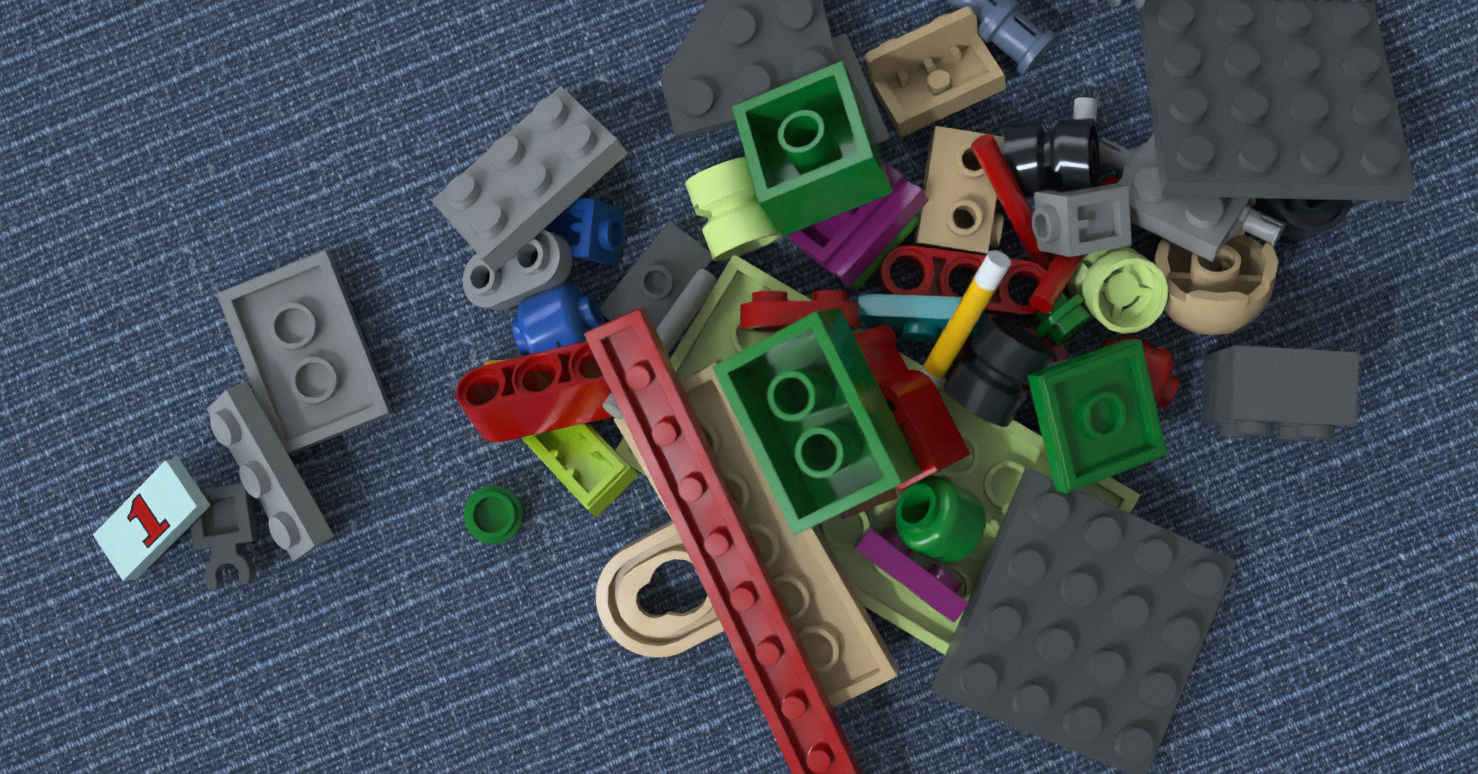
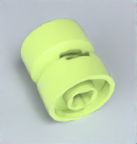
(731, 205)
(1120, 289)

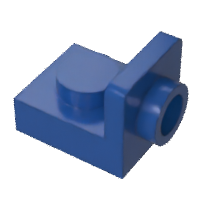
(592, 230)

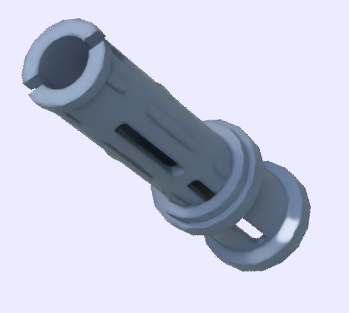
(1009, 30)

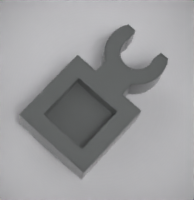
(223, 530)

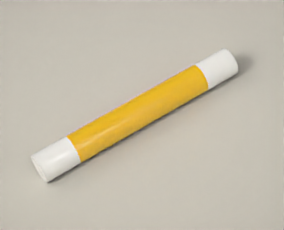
(966, 315)

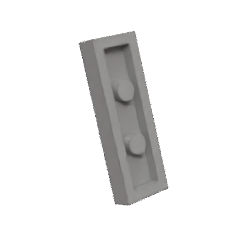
(268, 471)

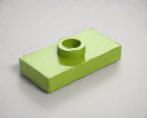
(584, 464)

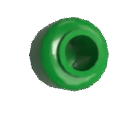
(940, 519)

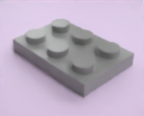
(529, 177)
(305, 352)

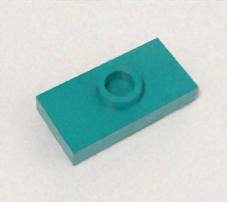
(911, 315)

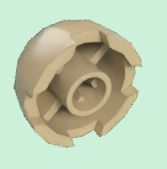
(1221, 293)

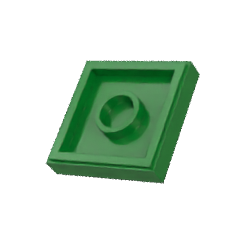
(1097, 415)

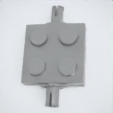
(1189, 222)

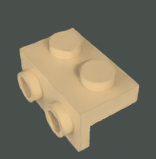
(933, 71)

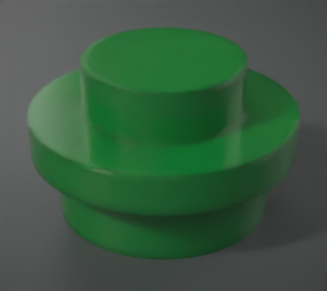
(1063, 320)
(493, 514)

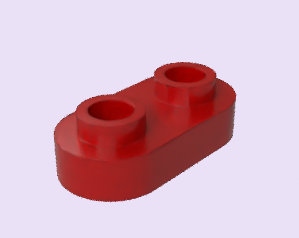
(773, 312)

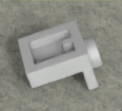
(1082, 220)

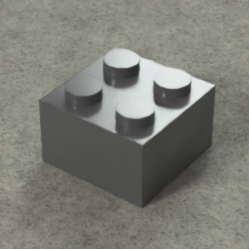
(1282, 389)

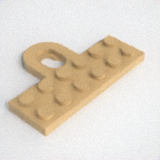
(807, 575)

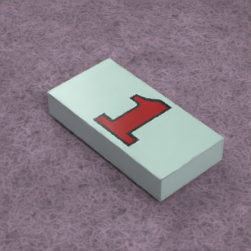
(151, 520)

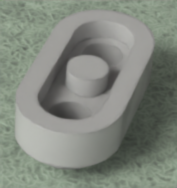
(517, 276)

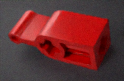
(914, 405)

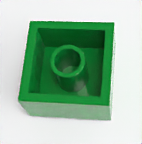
(811, 149)

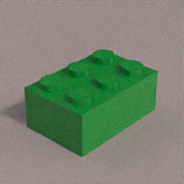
(816, 419)

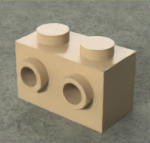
(959, 196)

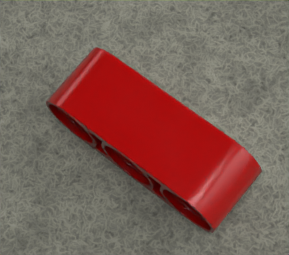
(935, 269)
(534, 393)

